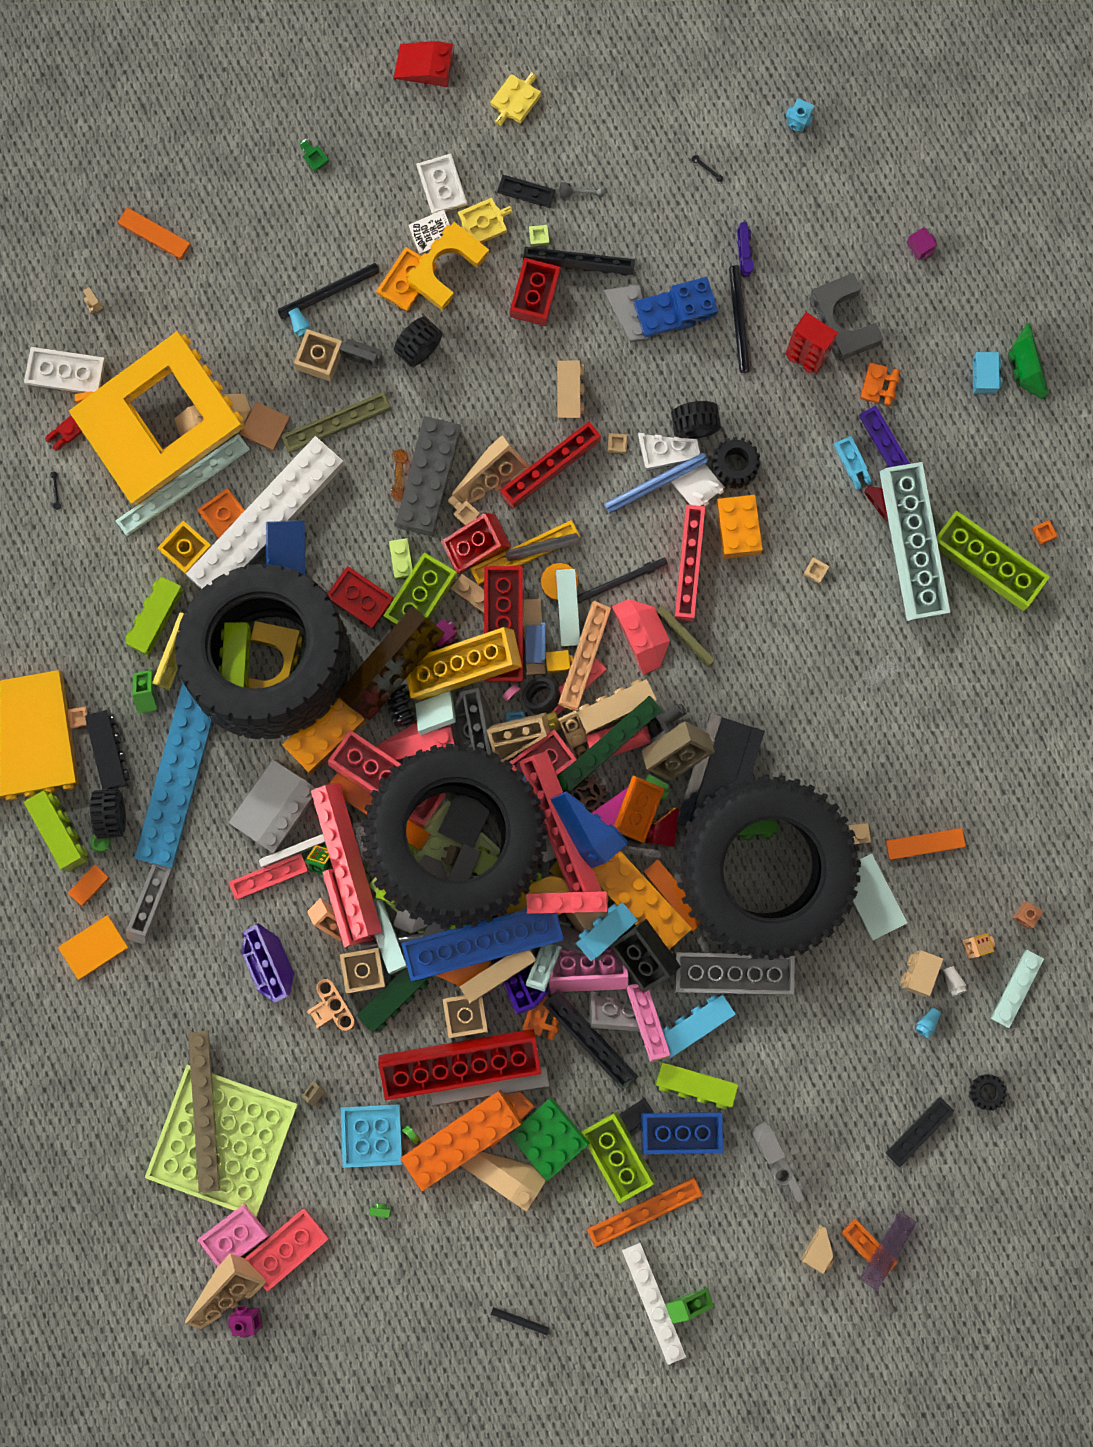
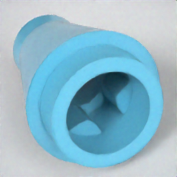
(299, 322)
(928, 1023)

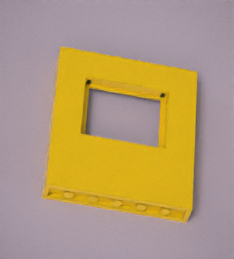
(126, 441)

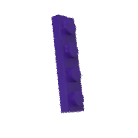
(883, 437)

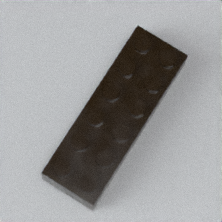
(390, 663)

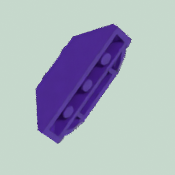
(267, 963)
(519, 995)

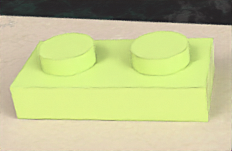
(401, 558)

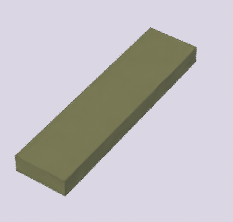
(685, 636)

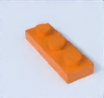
(861, 1240)

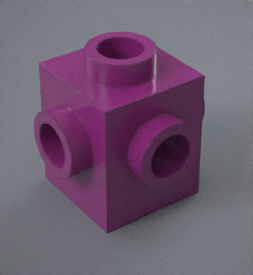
(245, 1321)

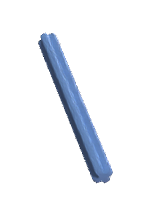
(656, 482)

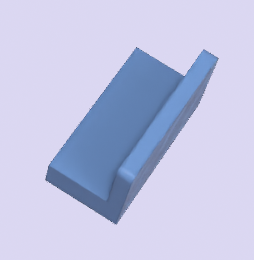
(535, 644)

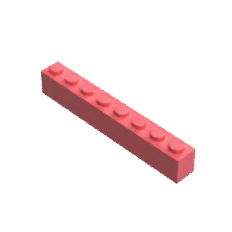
(542, 777)
(346, 861)

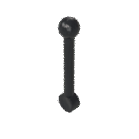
(696, 159)
(56, 505)

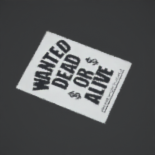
(428, 230)

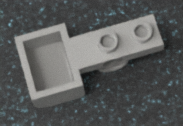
(772, 1152)

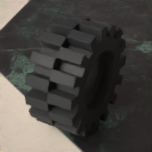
(999, 1087)

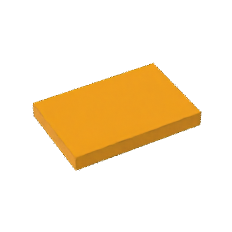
(395, 285)
(93, 947)

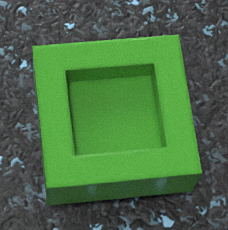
(380, 1210)

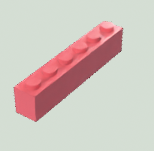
(689, 563)

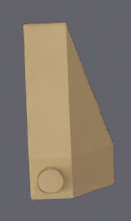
(494, 467)
(509, 1177)
(228, 1285)

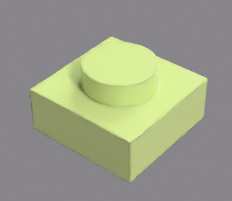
(539, 235)

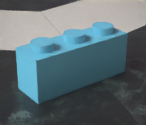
(605, 931)

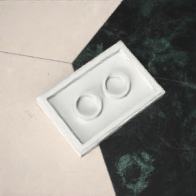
(441, 184)

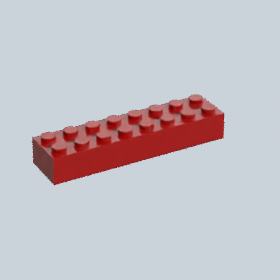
(459, 1064)

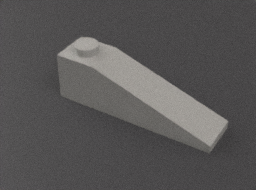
(148, 904)

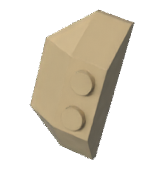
(191, 417)

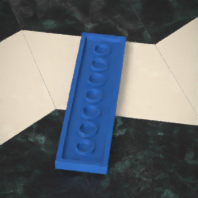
(480, 944)

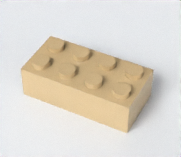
(613, 709)

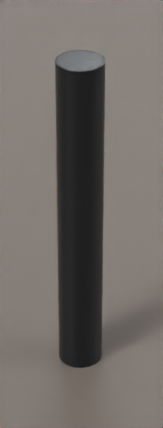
(520, 1321)

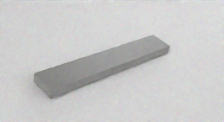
(488, 1089)

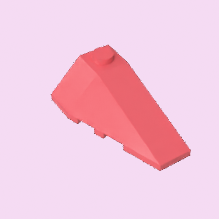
(410, 741)

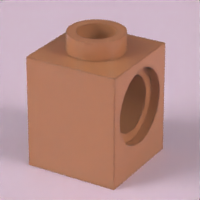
(1027, 914)

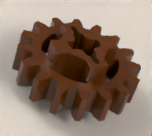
(595, 797)

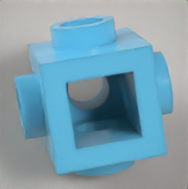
(800, 115)

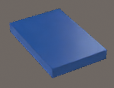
(286, 544)

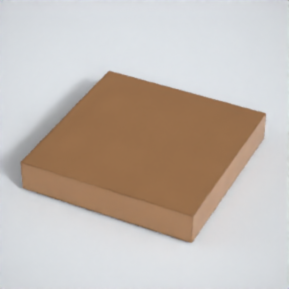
(264, 426)

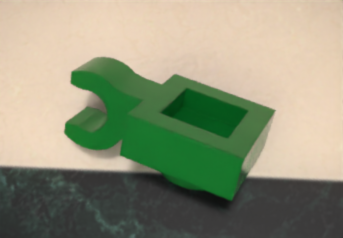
(314, 156)

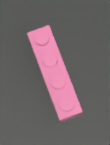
(648, 1023)

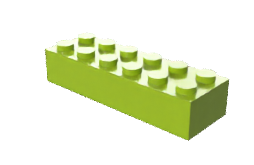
(990, 561)

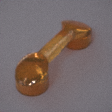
(397, 490)

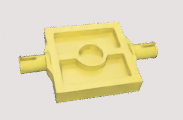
(515, 99)
(484, 220)

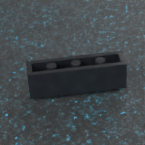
(106, 750)

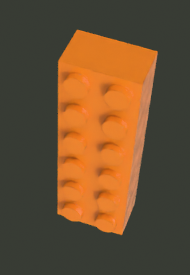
(461, 1140)

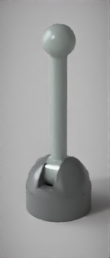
(566, 190)

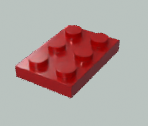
(360, 597)

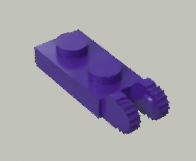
(744, 250)

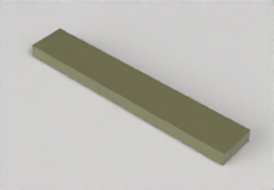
(336, 422)

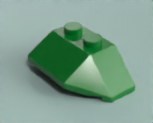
(1027, 364)

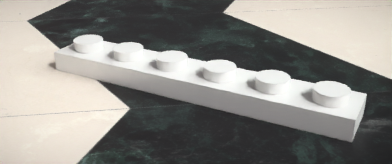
(654, 1303)

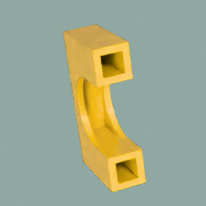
(455, 241)
(284, 640)

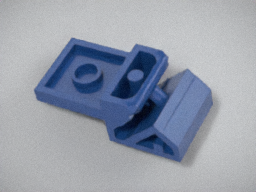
(677, 308)

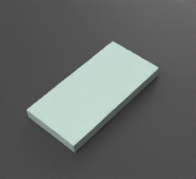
(875, 901)

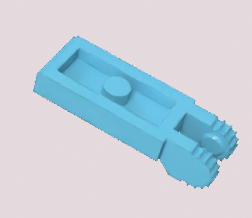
(852, 461)

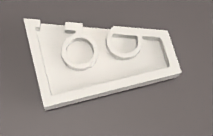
(666, 451)

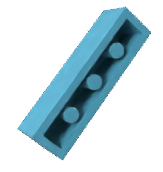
(698, 1024)

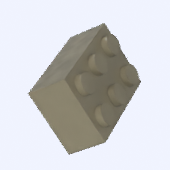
(677, 751)

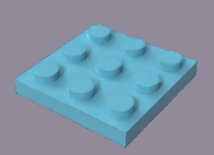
(371, 1136)

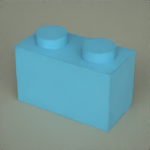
(986, 373)

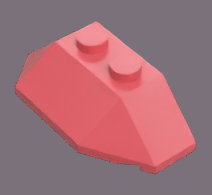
(643, 633)

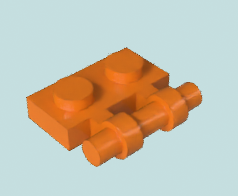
(874, 383)
(536, 1020)

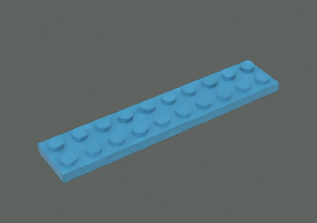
(174, 782)

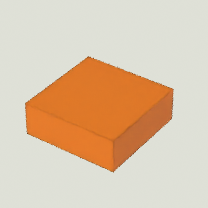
(1044, 532)

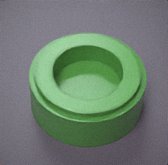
(100, 845)
(411, 1135)

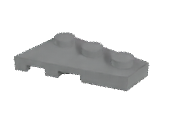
(622, 304)
(611, 1014)

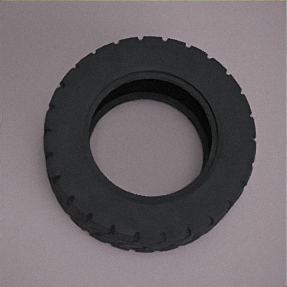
(245, 597)

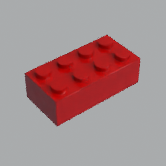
(810, 343)

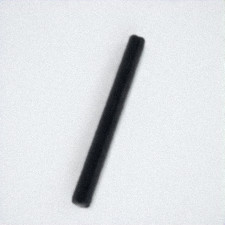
(329, 290)
(739, 320)

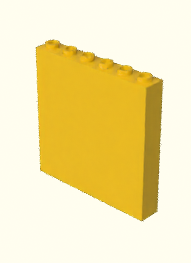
(35, 736)

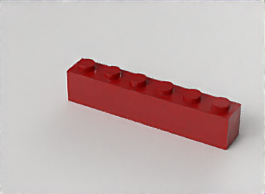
(550, 465)

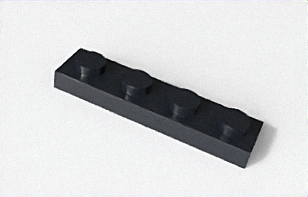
(919, 1131)

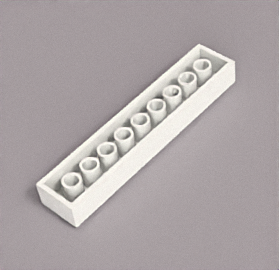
(278, 502)

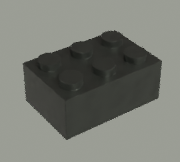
(645, 955)

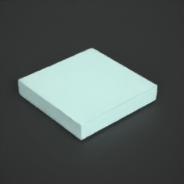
(435, 713)

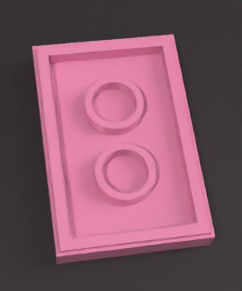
(233, 1235)

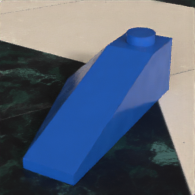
(590, 835)

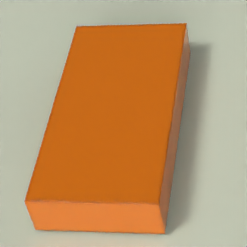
(88, 885)

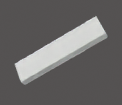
(291, 851)

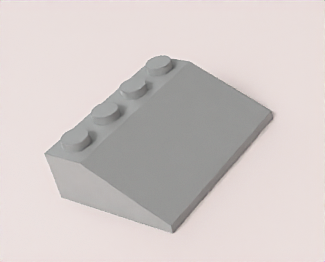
(273, 807)

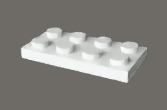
(64, 370)

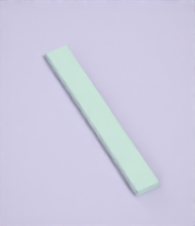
(182, 485)

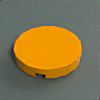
(548, 579)

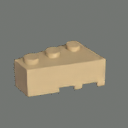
(569, 388)
(516, 735)

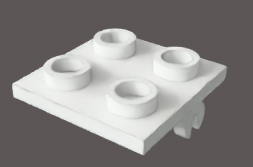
(698, 486)

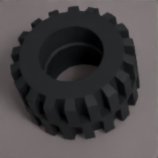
(418, 341)
(696, 419)
(741, 448)
(107, 813)

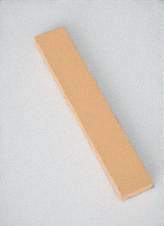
(584, 656)

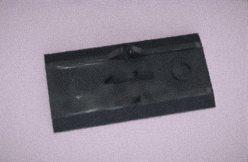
(734, 759)

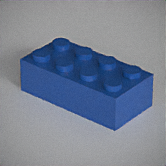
(681, 1133)

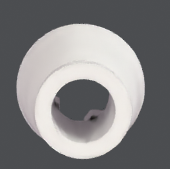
(954, 982)

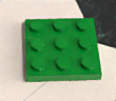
(549, 1139)

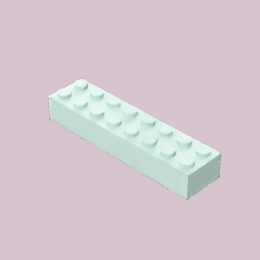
(914, 541)

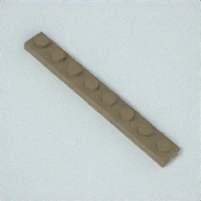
(203, 1111)

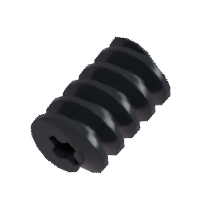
(400, 707)

